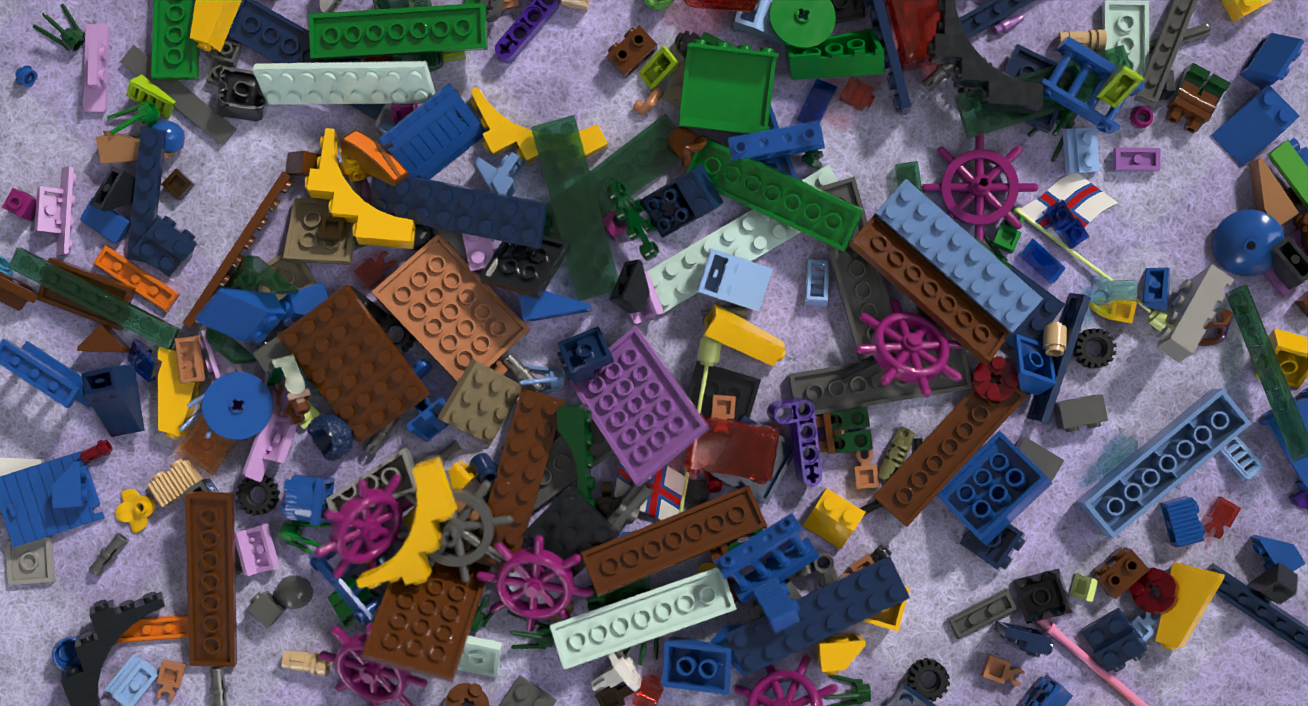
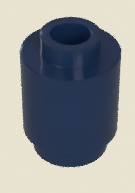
(483, 468)

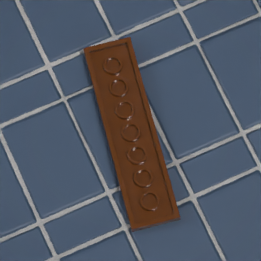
(244, 241)
(929, 289)
(944, 453)
(522, 469)
(673, 540)
(211, 578)

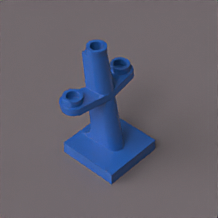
(427, 424)

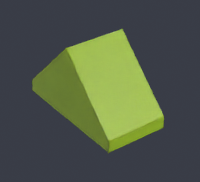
(659, 68)
(1119, 85)

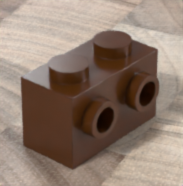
(631, 51)
(1119, 572)

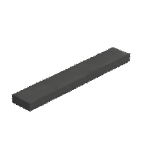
(1165, 51)
(185, 100)

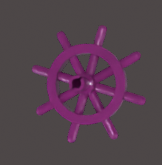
(980, 186)
(909, 348)
(365, 526)
(534, 583)
(366, 680)
(773, 681)

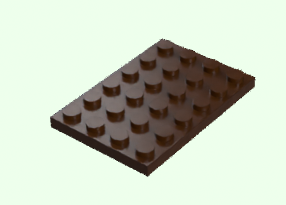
(353, 364)
(426, 623)

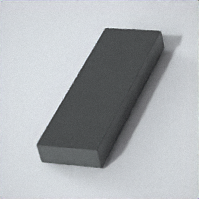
(982, 613)

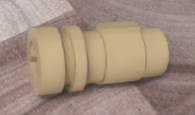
(1092, 39)
(305, 662)

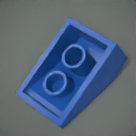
(1255, 124)
(550, 306)
(242, 314)
(696, 665)

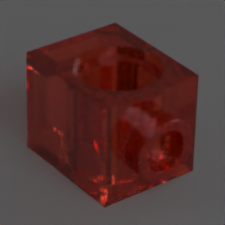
(857, 94)
(649, 691)

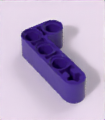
(523, 24)
(800, 443)

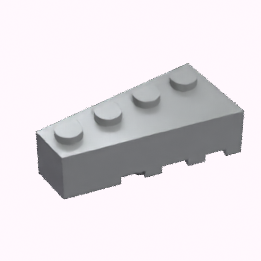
(1192, 312)
(378, 478)

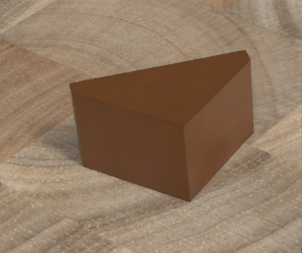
(301, 162)
(103, 340)

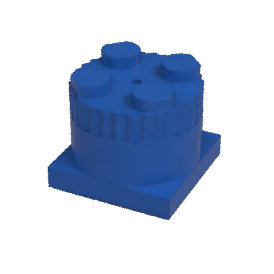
(307, 498)

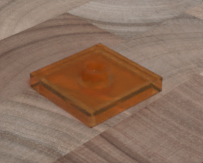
(206, 452)

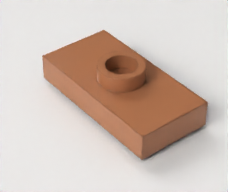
(189, 359)

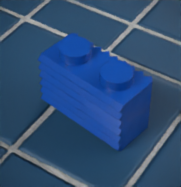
(1182, 521)
(776, 604)

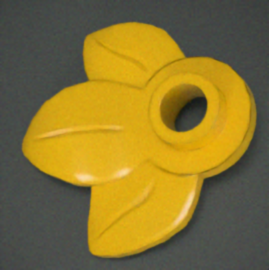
(131, 509)

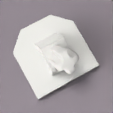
(621, 670)

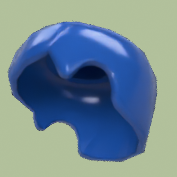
(174, 137)
(64, 652)

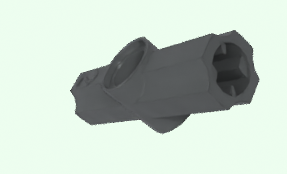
(626, 508)

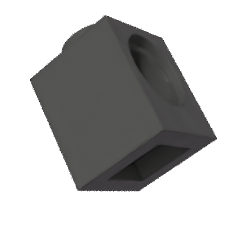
(266, 608)

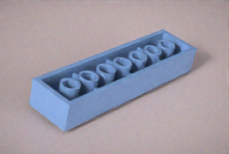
(958, 256)
(1163, 462)

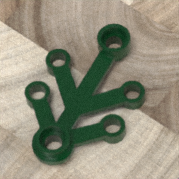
(618, 193)

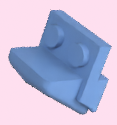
(500, 180)

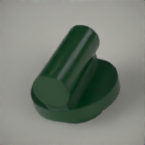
(812, 158)

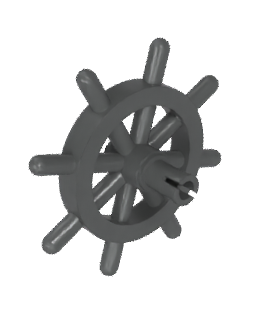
(457, 528)

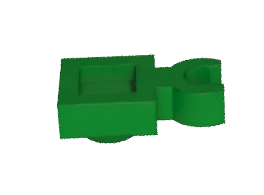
(1007, 237)

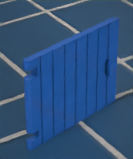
(434, 134)
(32, 496)

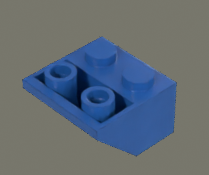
(1272, 59)
(1047, 693)

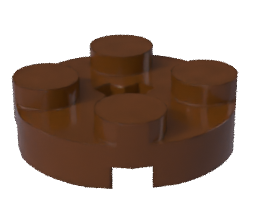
(466, 693)

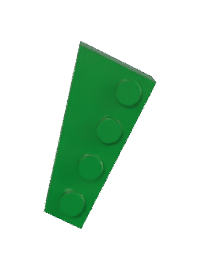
(838, 56)

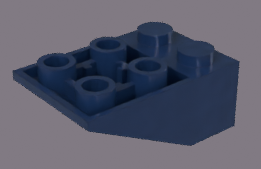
(682, 201)
(115, 398)

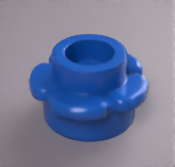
(23, 74)

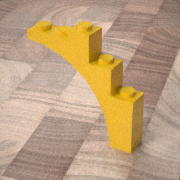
(506, 134)
(370, 224)
(433, 504)

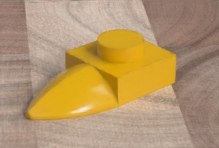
(1116, 310)

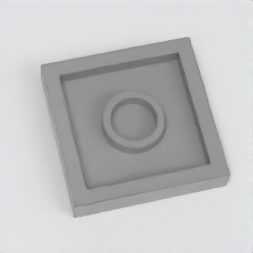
(30, 562)

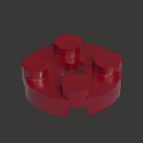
(994, 392)
(1155, 604)

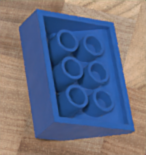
(994, 488)

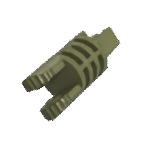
(896, 453)

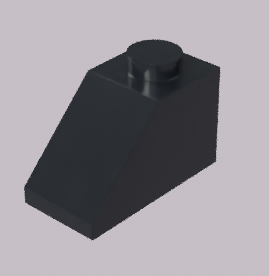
(114, 191)
(1289, 263)
(631, 288)
(1276, 584)

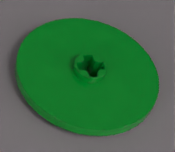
(800, 32)

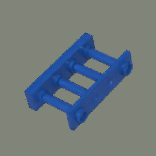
(1089, 62)
(777, 142)
(43, 372)
(781, 566)
(361, 612)

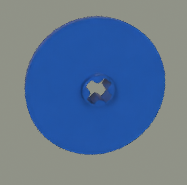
(219, 401)

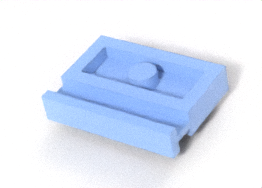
(1081, 150)
(132, 681)

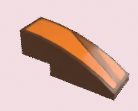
(373, 158)

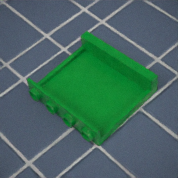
(727, 87)

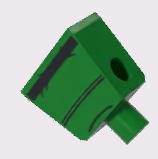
(342, 609)

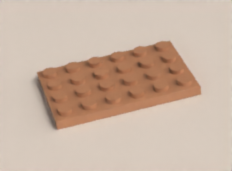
(450, 309)

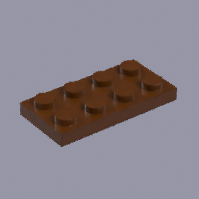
(116, 288)

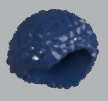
(331, 436)

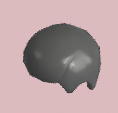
(294, 592)

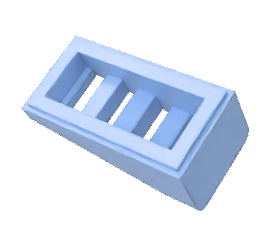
(811, 300)
(1243, 474)

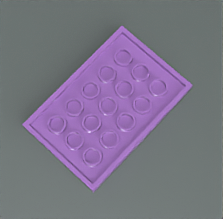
(640, 407)

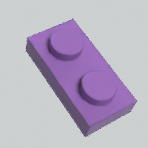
(1136, 159)

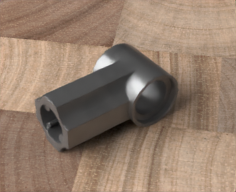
(827, 573)

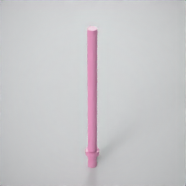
(1050, 629)

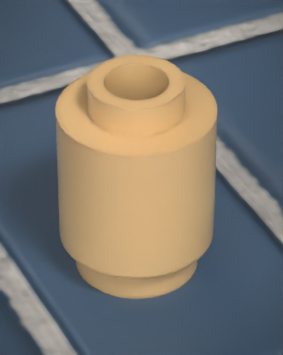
(1054, 339)

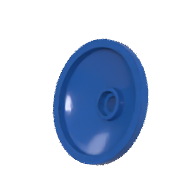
(1233, 235)

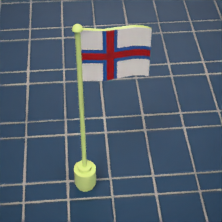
(1085, 203)
(668, 484)

